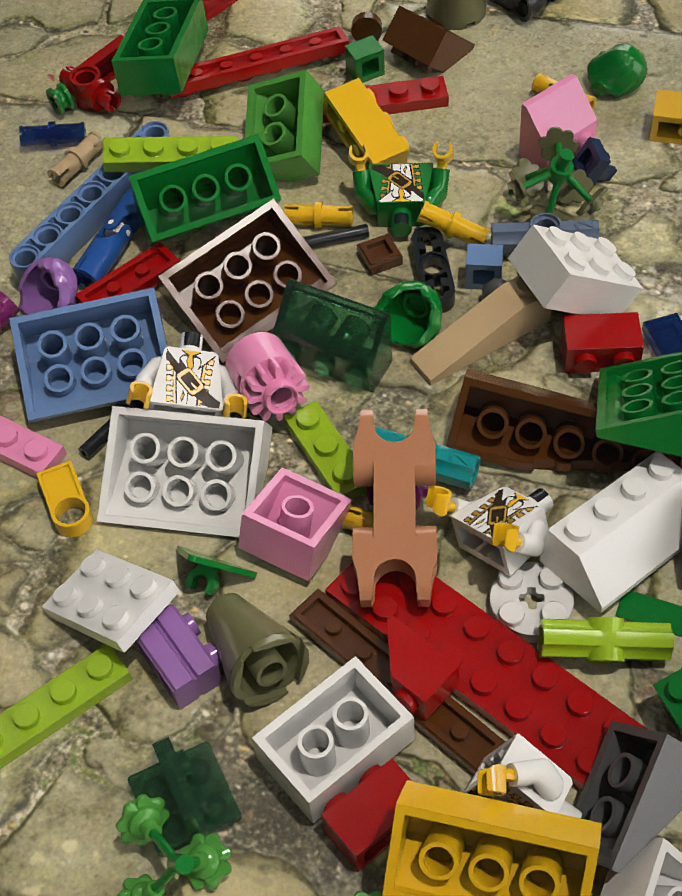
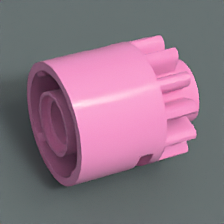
(266, 375)

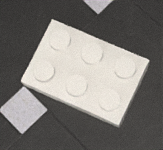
(110, 599)

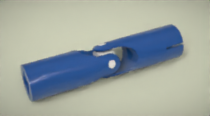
(108, 242)

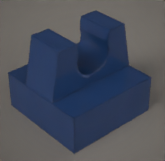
(594, 161)

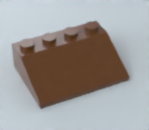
(240, 278)

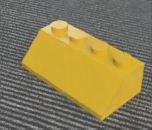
(486, 847)

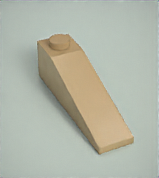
(486, 327)

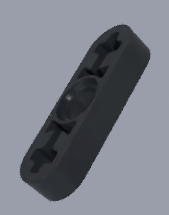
(436, 257)

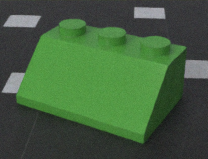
(289, 122)

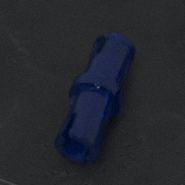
(52, 134)

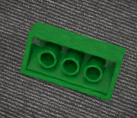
(203, 190)

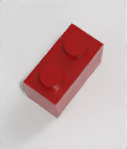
(600, 341)
(364, 817)

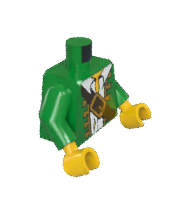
(400, 190)

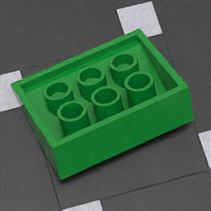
(642, 404)

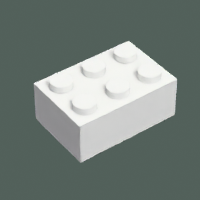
(574, 272)
(334, 737)

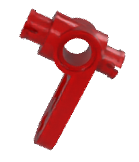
(92, 80)

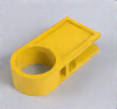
(63, 493)

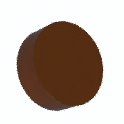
(366, 25)

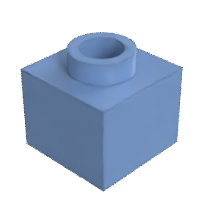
(483, 264)

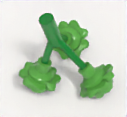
(200, 861)

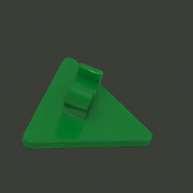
(209, 567)

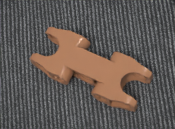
(394, 539)

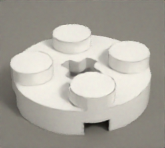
(535, 580)

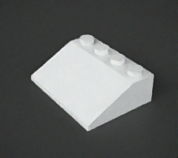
(182, 470)

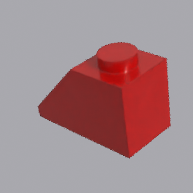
(419, 670)

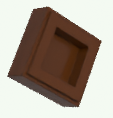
(379, 254)

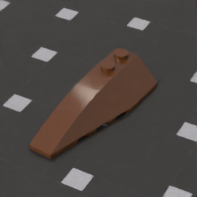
(535, 429)

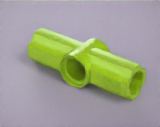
(605, 640)

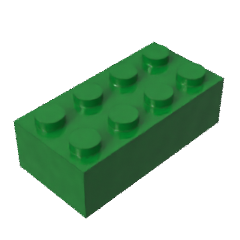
(160, 47)

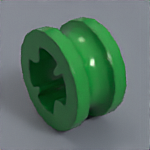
(60, 98)

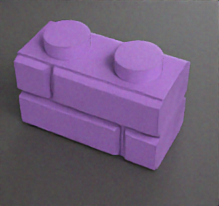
(179, 657)

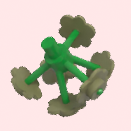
(570, 185)

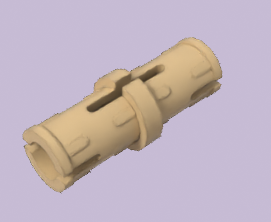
(76, 159)

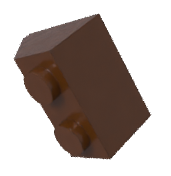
(425, 41)

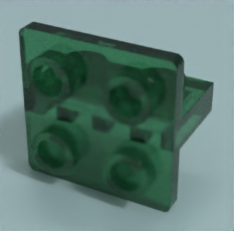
(192, 792)

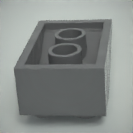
(632, 791)

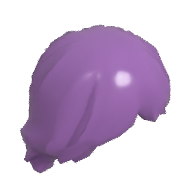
(47, 286)

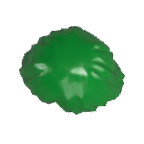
(617, 70)
(413, 312)

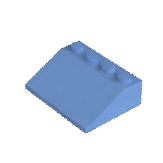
(86, 352)

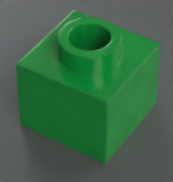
(365, 59)

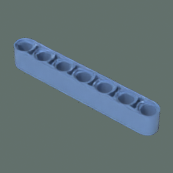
(79, 214)

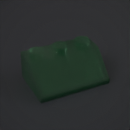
(335, 335)

